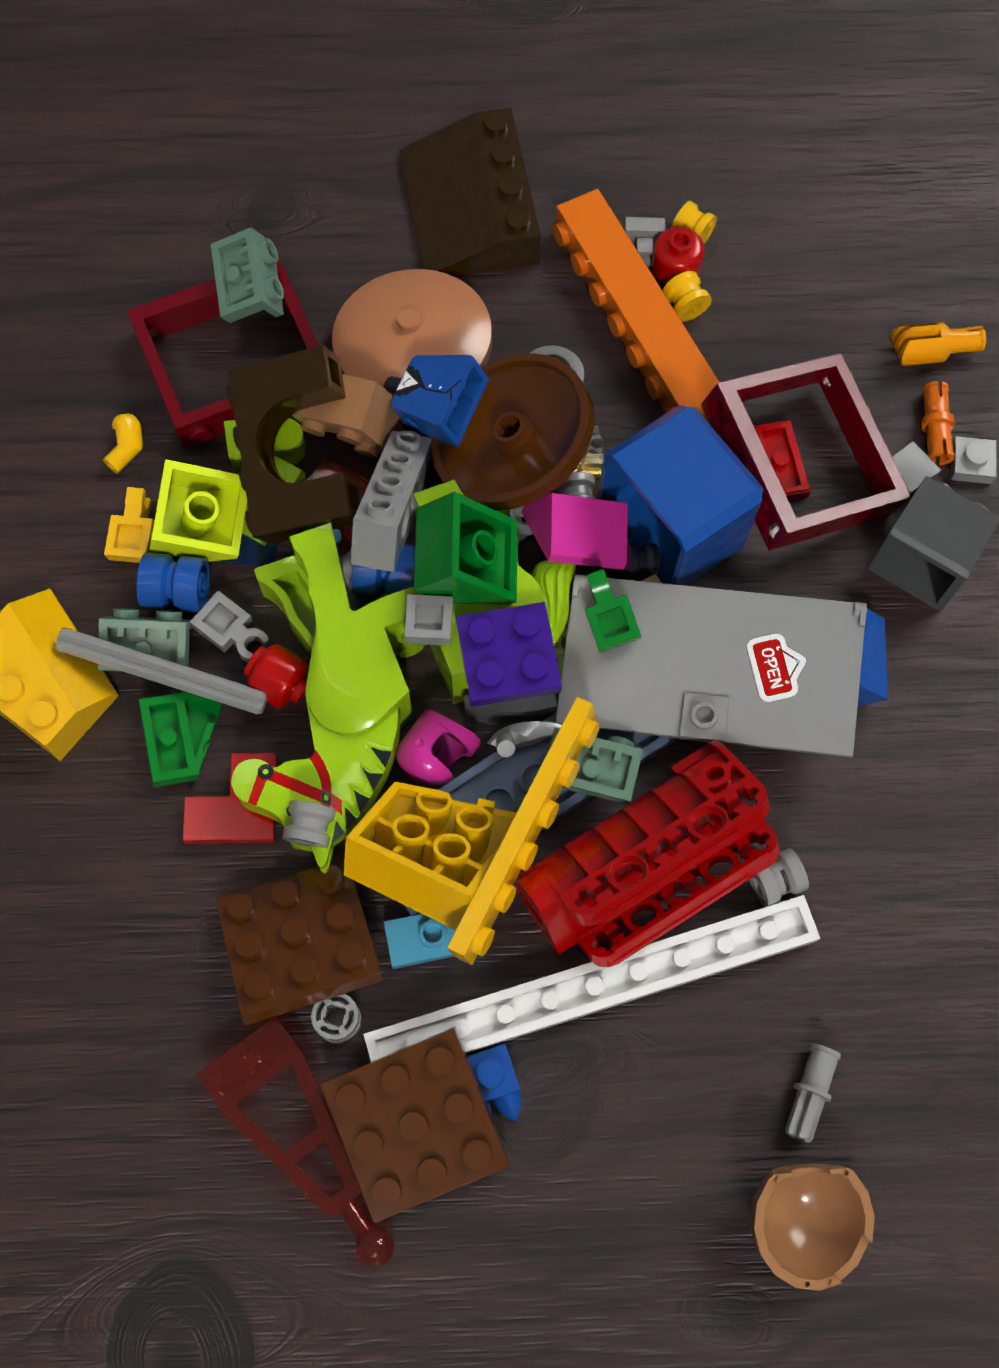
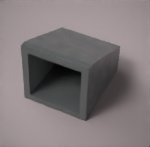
(934, 543)

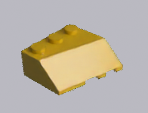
(44, 690)
(426, 849)

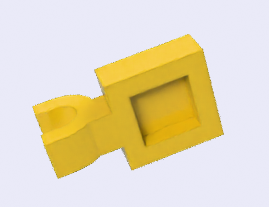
(130, 534)

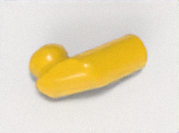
(129, 442)

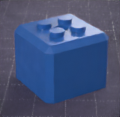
(682, 493)

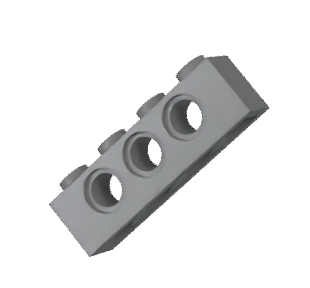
(388, 502)

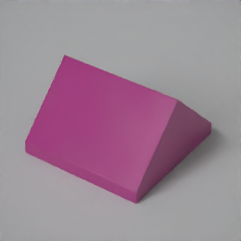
(580, 530)

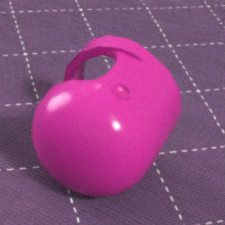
(424, 739)

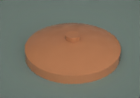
(408, 317)

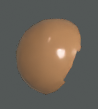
(811, 1223)

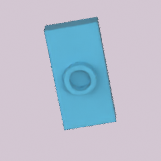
(417, 940)

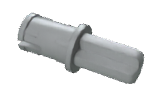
(812, 1093)

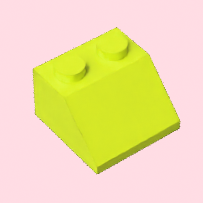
(198, 513)

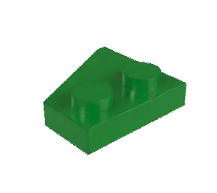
(177, 735)

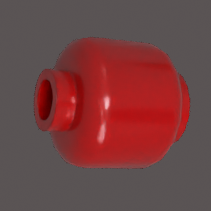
(677, 252)
(278, 674)

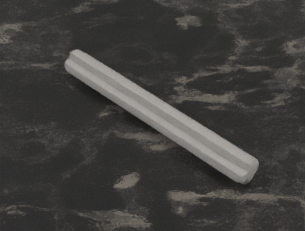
(161, 671)

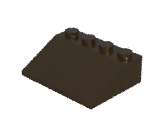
(472, 197)

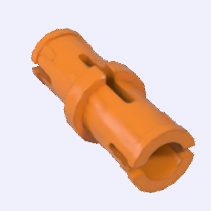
(938, 422)

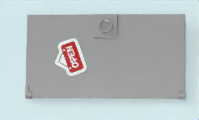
(722, 667)

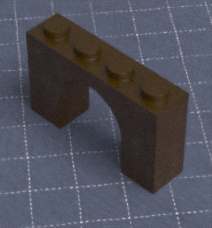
(262, 401)

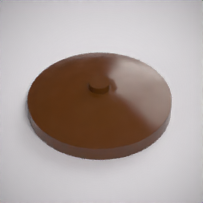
(522, 435)

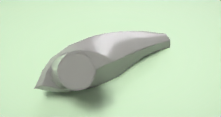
(521, 735)

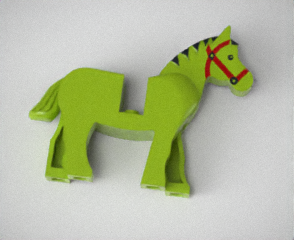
(355, 681)

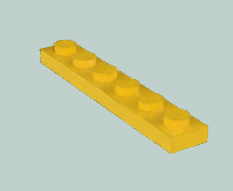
(518, 847)

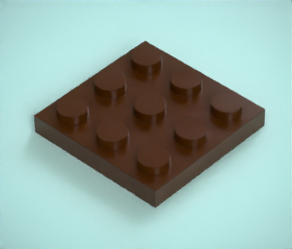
(297, 942)
(414, 1124)

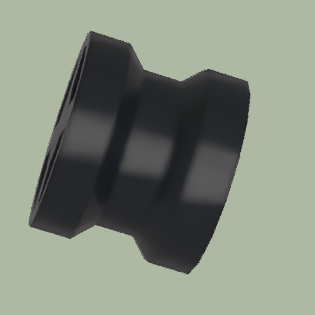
(642, 561)

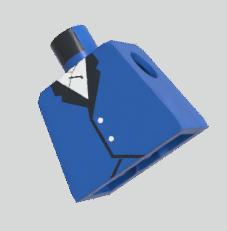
(438, 395)

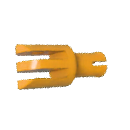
(935, 342)

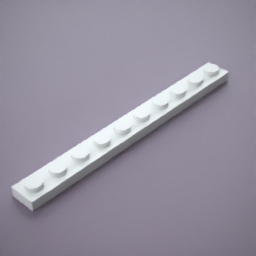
(597, 988)

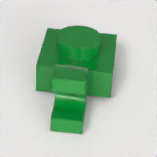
(611, 617)

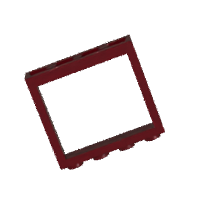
(186, 310)
(856, 424)

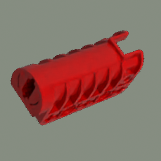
(650, 855)

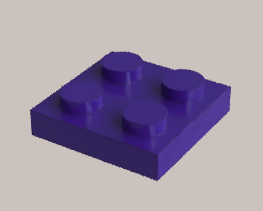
(508, 654)

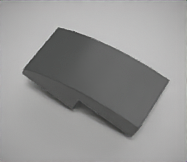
(512, 712)

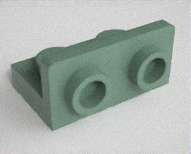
(246, 275)
(159, 636)
(607, 768)

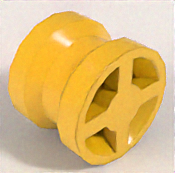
(692, 218)
(687, 295)

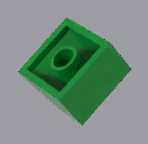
(465, 552)

